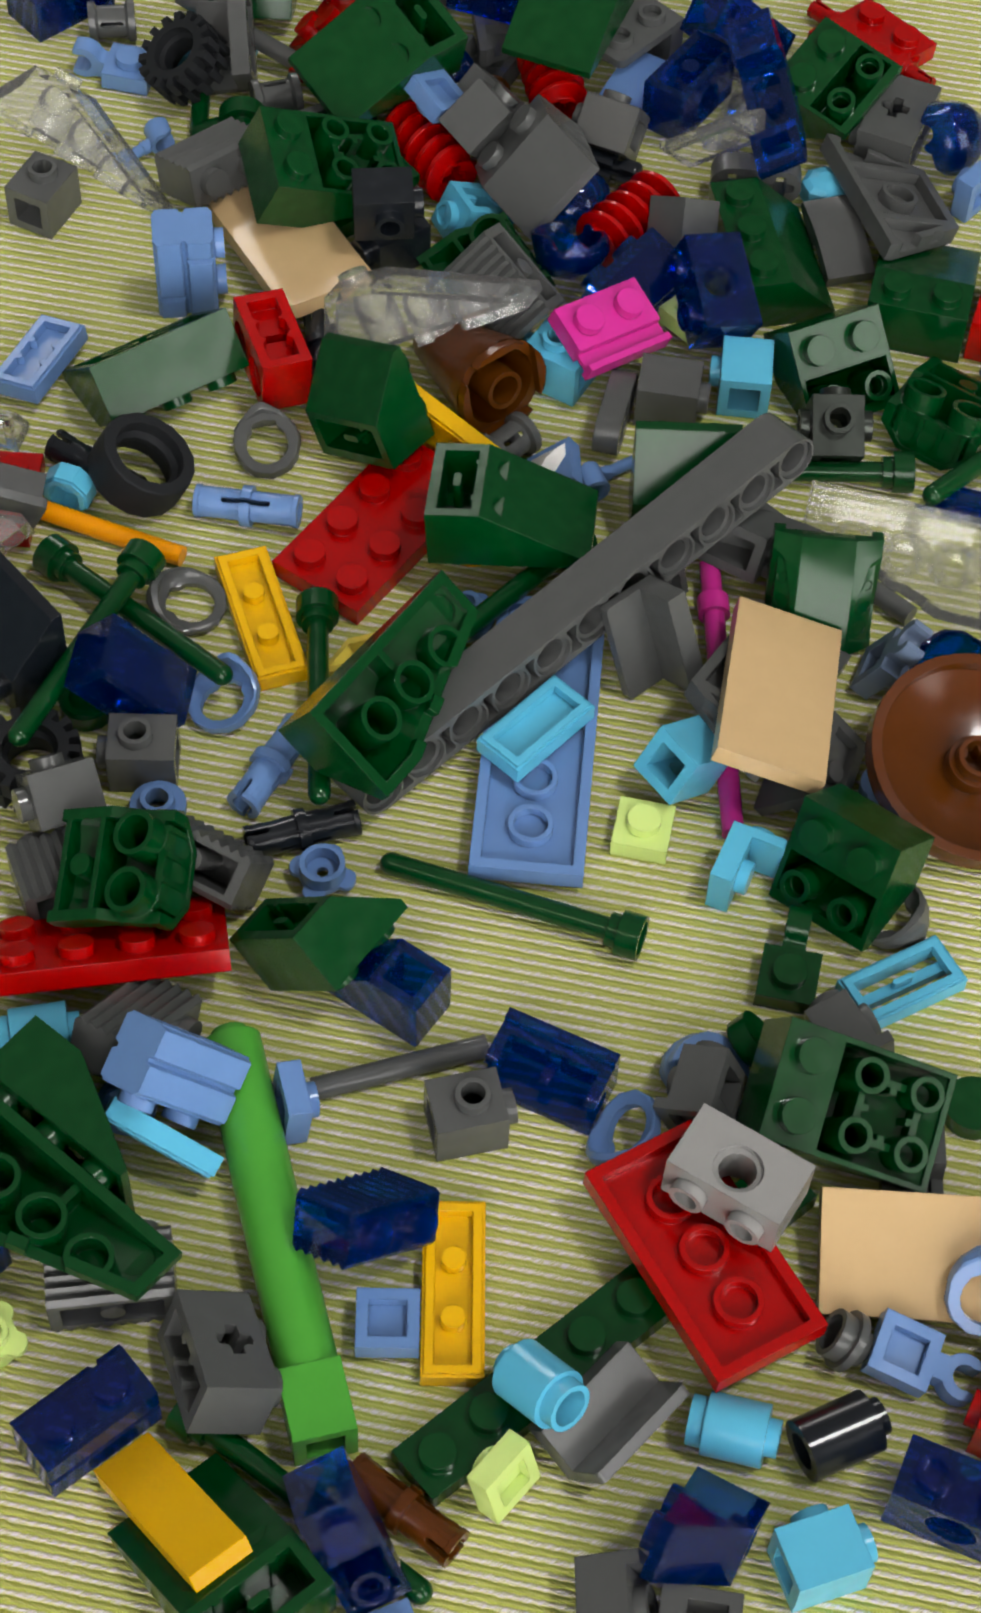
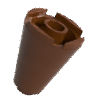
(484, 374)

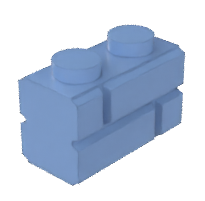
(186, 262)
(174, 1069)

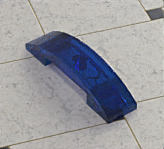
(768, 85)

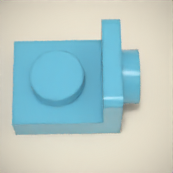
(462, 206)
(742, 853)

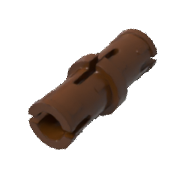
(410, 1514)

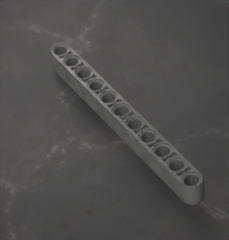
(566, 612)

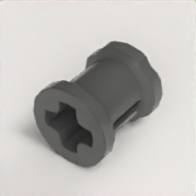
(112, 20)
(278, 93)
(519, 445)

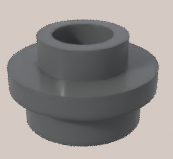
(845, 1340)

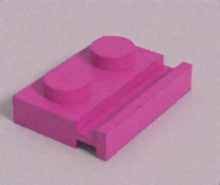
(609, 328)

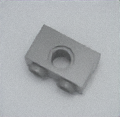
(724, 1147)

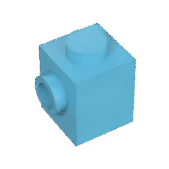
(562, 374)
(743, 376)
(680, 760)
(822, 1555)

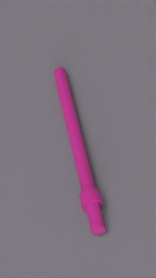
(714, 612)

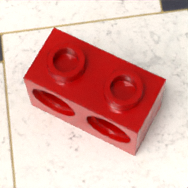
(274, 348)

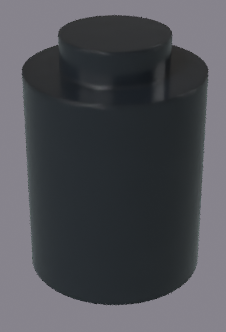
(838, 1434)

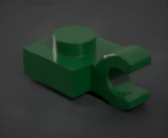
(788, 971)

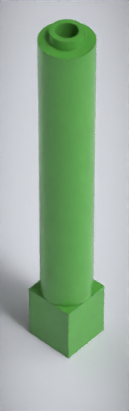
(286, 1280)

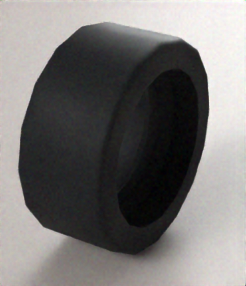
(156, 441)

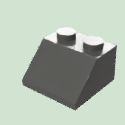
(536, 165)

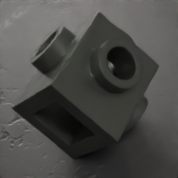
(848, 413)

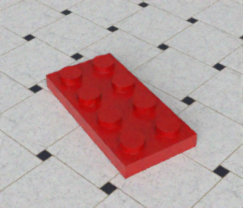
(364, 537)
(59, 958)
(724, 1297)

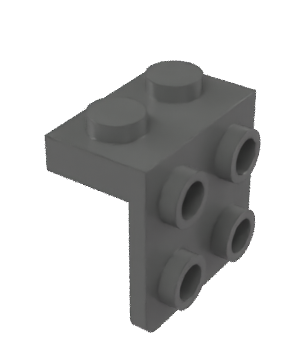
(646, 28)

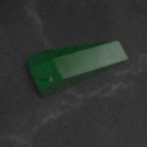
(378, 705)
(70, 1219)

